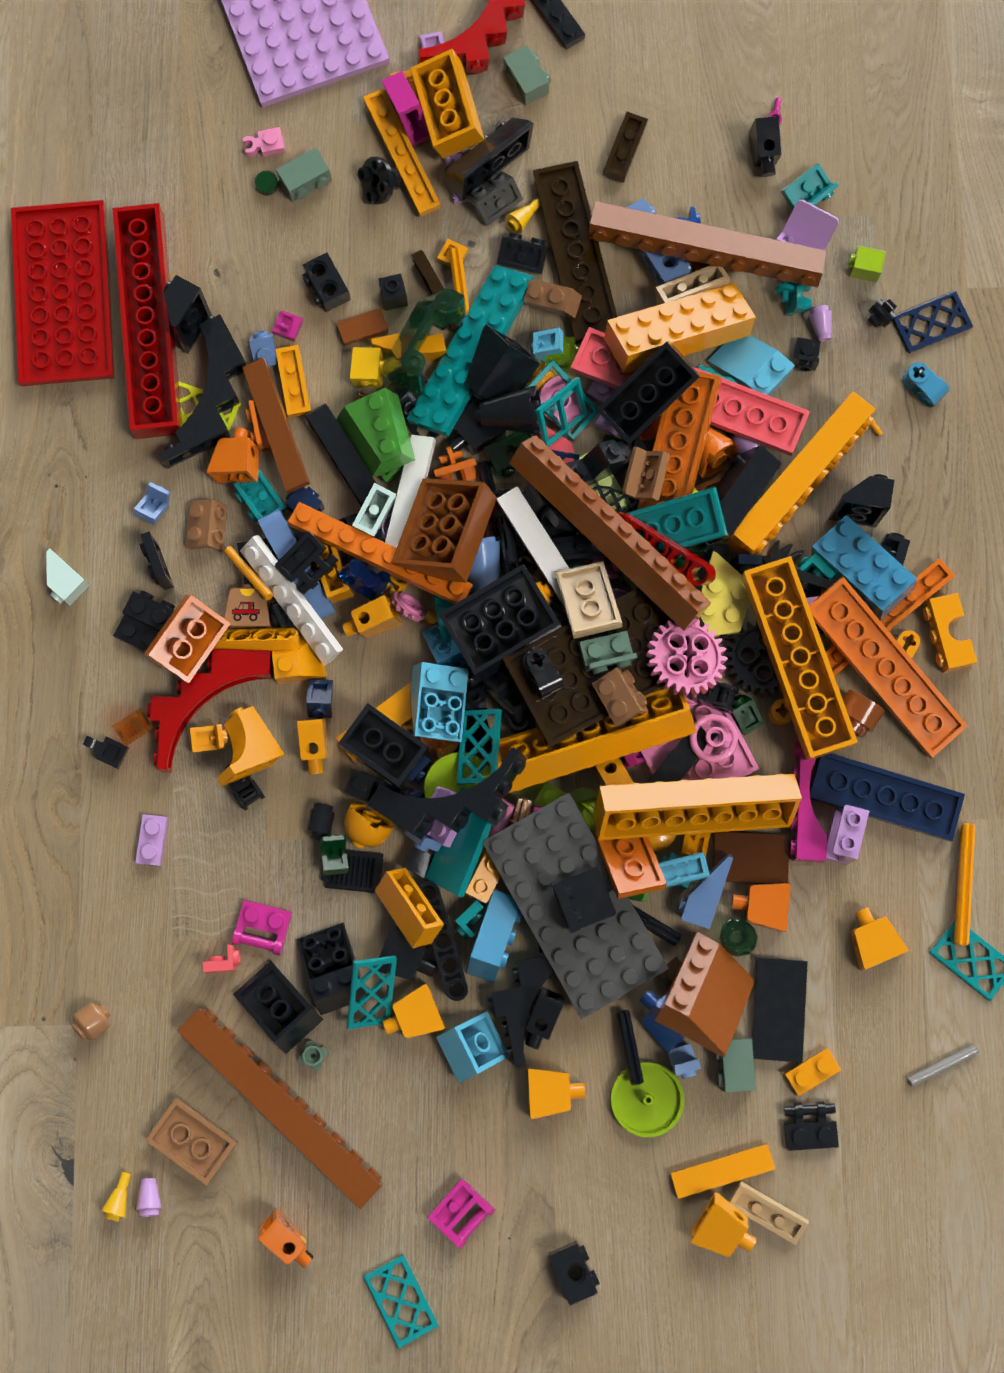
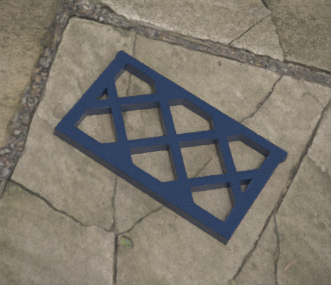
(929, 340)

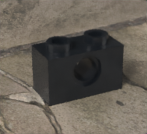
(574, 1288)

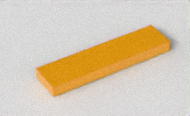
(722, 1171)

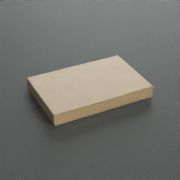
(588, 599)

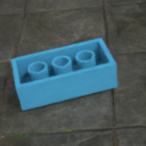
(865, 566)

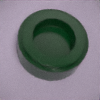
(266, 183)

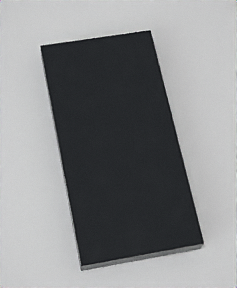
(779, 1009)

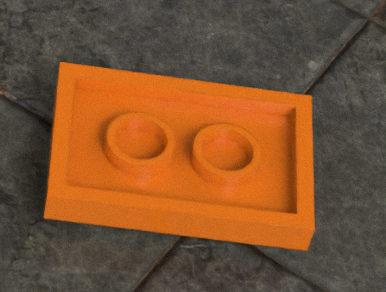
(631, 866)

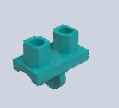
(792, 295)

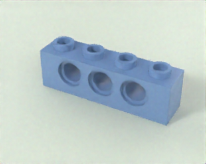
(655, 261)

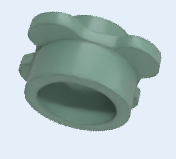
(306, 1058)

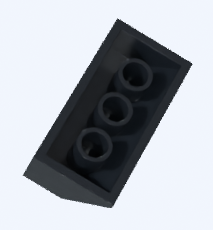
(488, 157)
(648, 392)

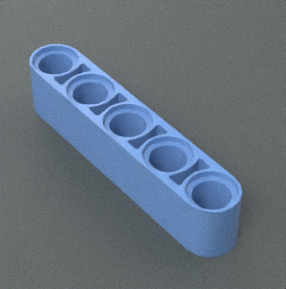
(282, 540)

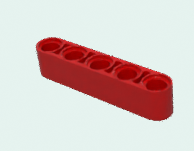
(673, 551)

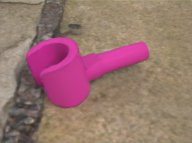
(776, 112)

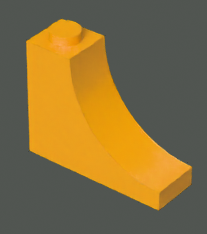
(251, 745)

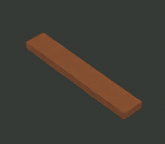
(276, 425)

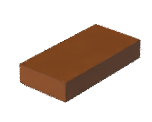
(362, 327)

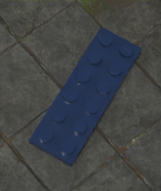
(887, 796)

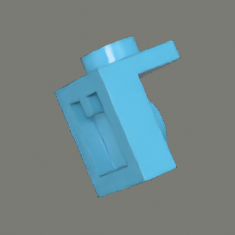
(547, 343)

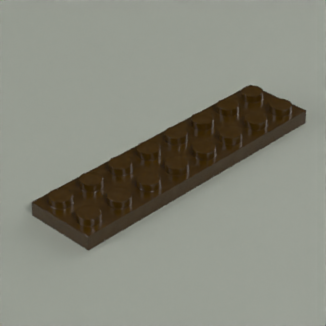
(574, 254)

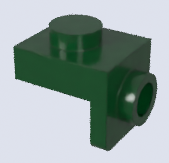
(334, 854)

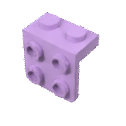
(809, 226)

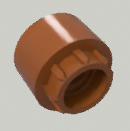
(862, 712)

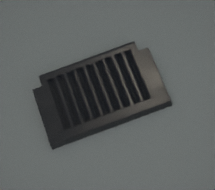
(362, 876)

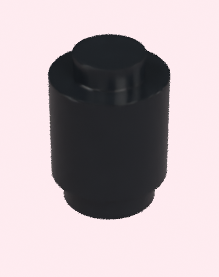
(320, 821)

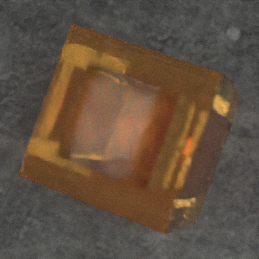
(132, 727)

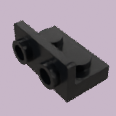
(522, 254)

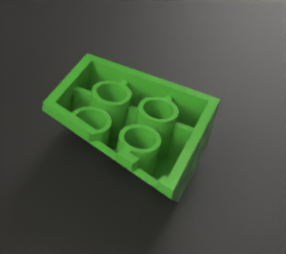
(378, 431)

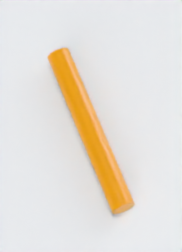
(248, 573)

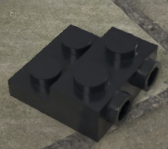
(142, 620)

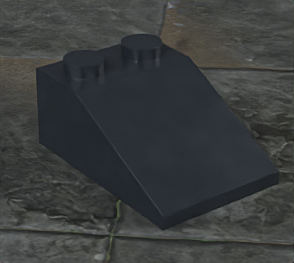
(278, 1007)

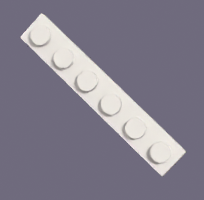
(291, 601)

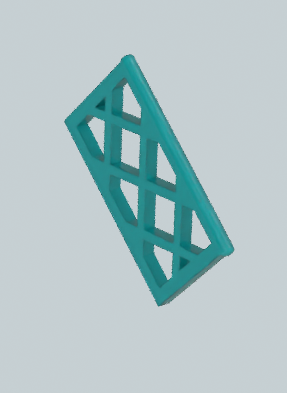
(492, 758)
(373, 964)
(952, 964)
(422, 1305)

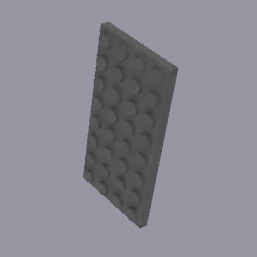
(600, 958)

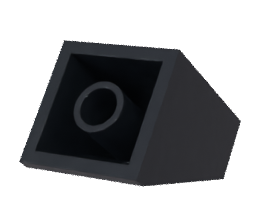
(499, 366)

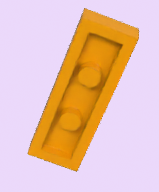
(293, 381)

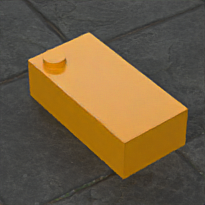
(447, 103)

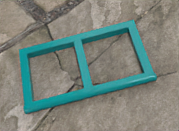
(550, 413)
(562, 415)

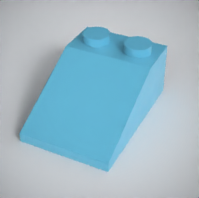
(752, 364)

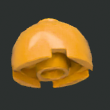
(366, 827)

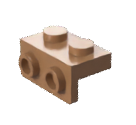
(645, 474)
(206, 524)
(620, 696)

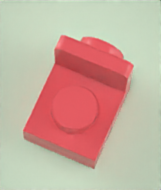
(219, 964)

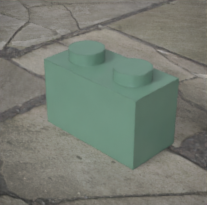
(526, 74)
(304, 175)
(737, 1067)

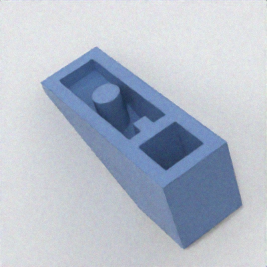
(704, 897)

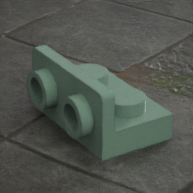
(606, 651)

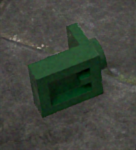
(746, 714)

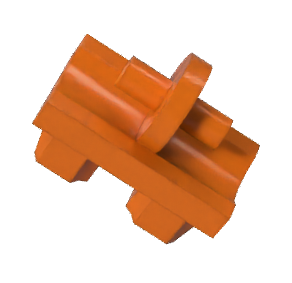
(465, 466)

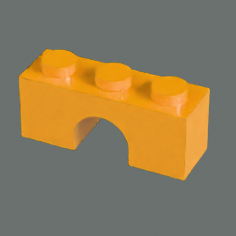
(951, 653)

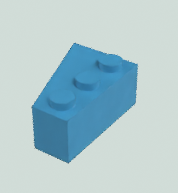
(494, 936)

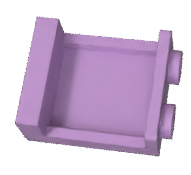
(846, 834)

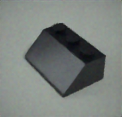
(186, 310)
(866, 502)

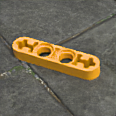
(259, 639)

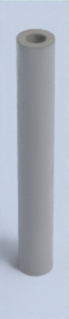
(943, 1065)

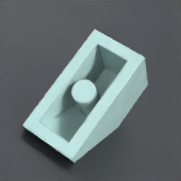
(374, 510)
(63, 580)

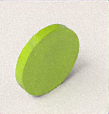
(444, 773)
(651, 1106)

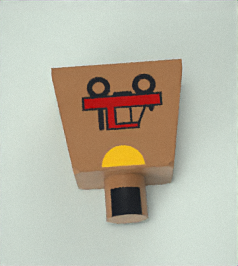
(247, 608)

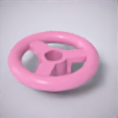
(722, 737)

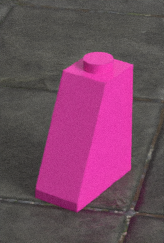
(407, 108)

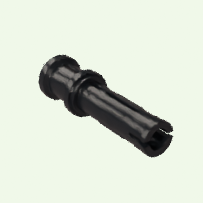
(505, 531)

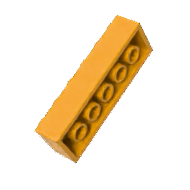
(688, 323)

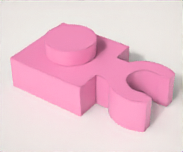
(269, 142)

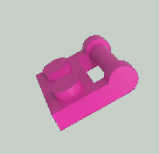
(264, 919)
(454, 1207)

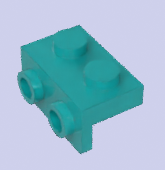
(810, 187)
(259, 497)

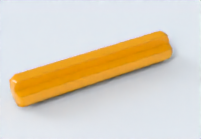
(458, 274)

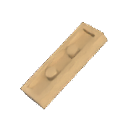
(769, 1213)

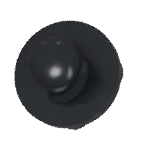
(378, 180)

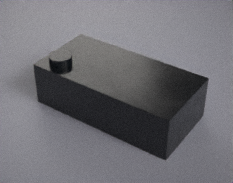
(743, 485)

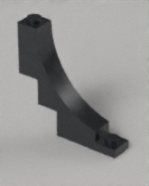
(205, 423)

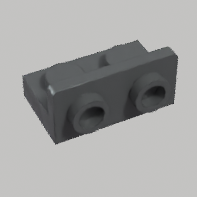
(495, 197)

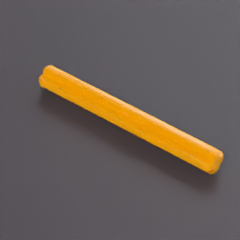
(964, 884)

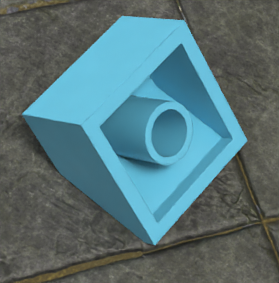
(472, 1047)

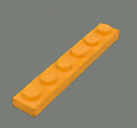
(402, 152)

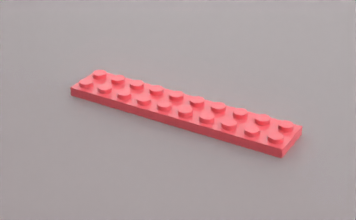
(736, 408)

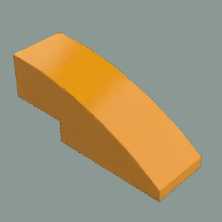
(432, 348)

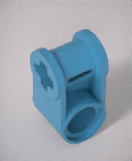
(927, 386)

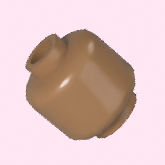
(91, 1021)

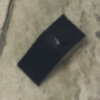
(363, 786)

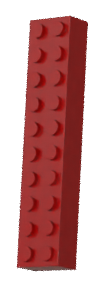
(146, 322)

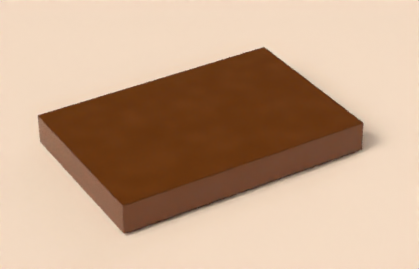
(755, 856)

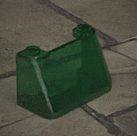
(404, 360)

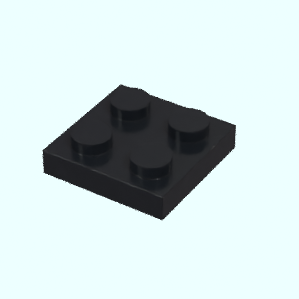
(158, 568)

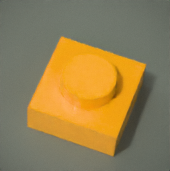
(443, 256)

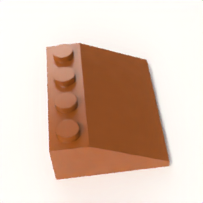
(445, 528)
(706, 995)

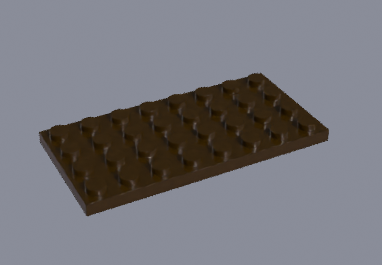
(577, 702)

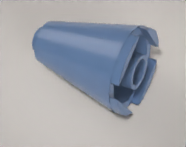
(486, 564)

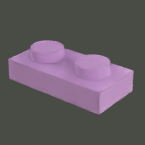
(152, 840)

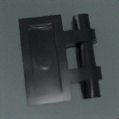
(301, 556)
(812, 1134)

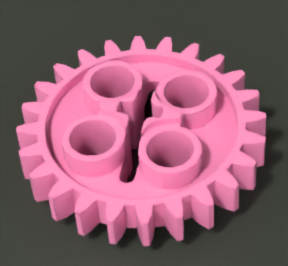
(707, 659)

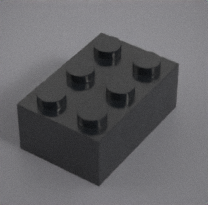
(384, 746)

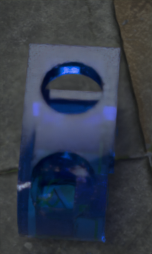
(364, 580)

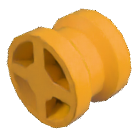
(777, 714)

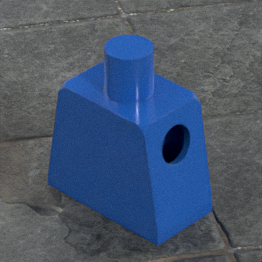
(665, 1036)

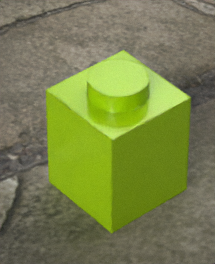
(866, 263)

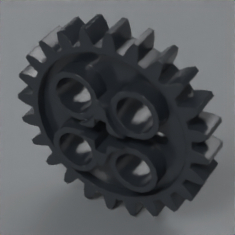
(750, 642)

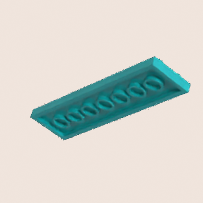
(446, 390)

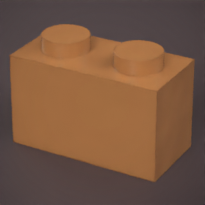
(552, 298)

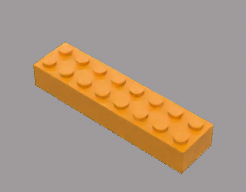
(802, 474)
(799, 658)
(664, 721)
(696, 806)

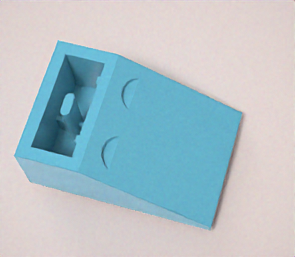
(438, 701)

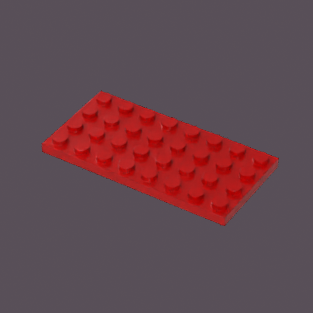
(62, 293)

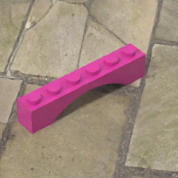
(809, 838)

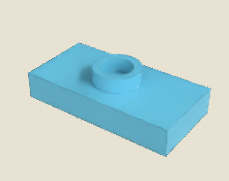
(685, 869)

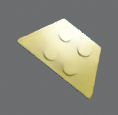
(727, 599)

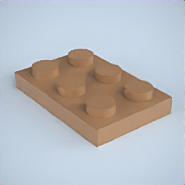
(191, 1141)

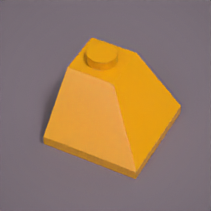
(297, 664)

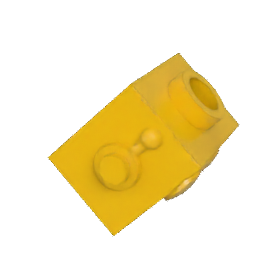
(367, 367)

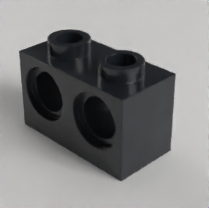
(328, 281)

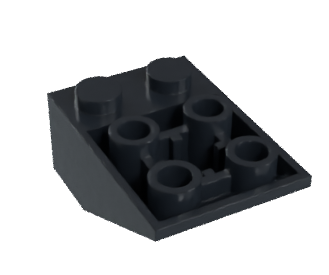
(328, 967)

